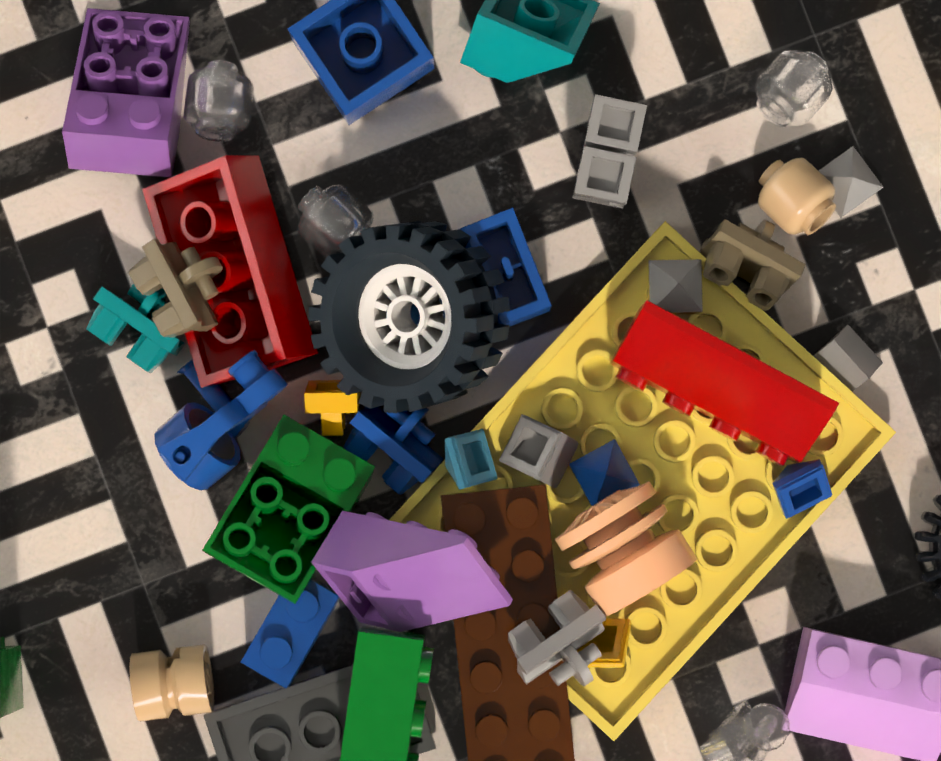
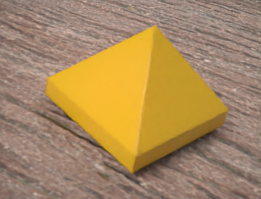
(611, 643)

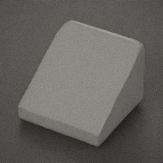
(539, 451)

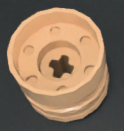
(626, 548)

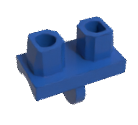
(401, 438)

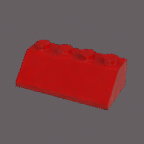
(231, 216)
(722, 384)

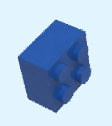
(361, 52)

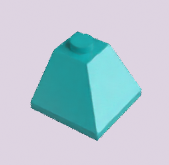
(526, 36)

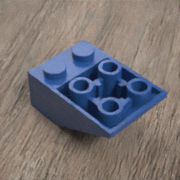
(511, 255)

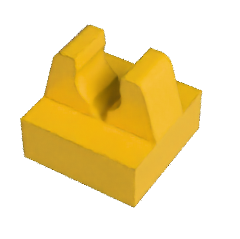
(332, 403)

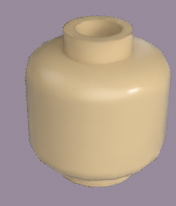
(796, 196)

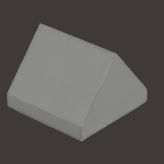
(848, 358)

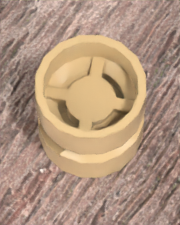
(171, 682)

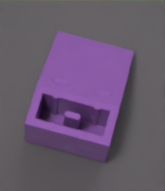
(127, 93)
(406, 572)

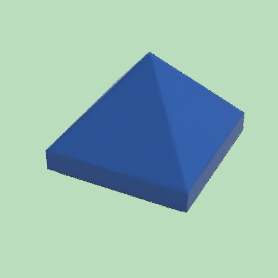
(603, 472)
(801, 487)

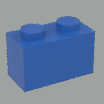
(290, 633)

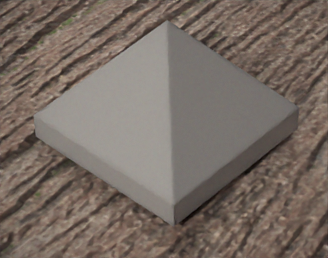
(852, 181)
(676, 285)

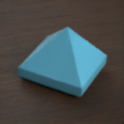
(469, 459)

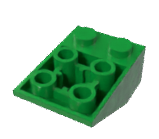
(288, 508)

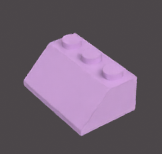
(866, 695)

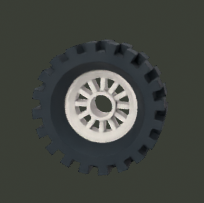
(402, 265)

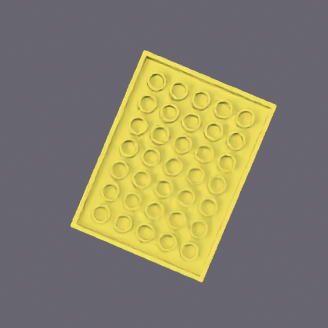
(709, 484)

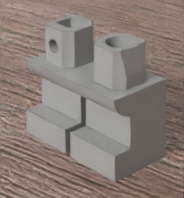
(609, 151)

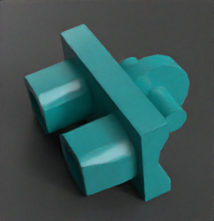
(114, 314)

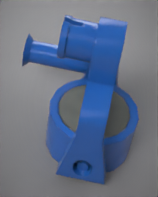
(202, 443)

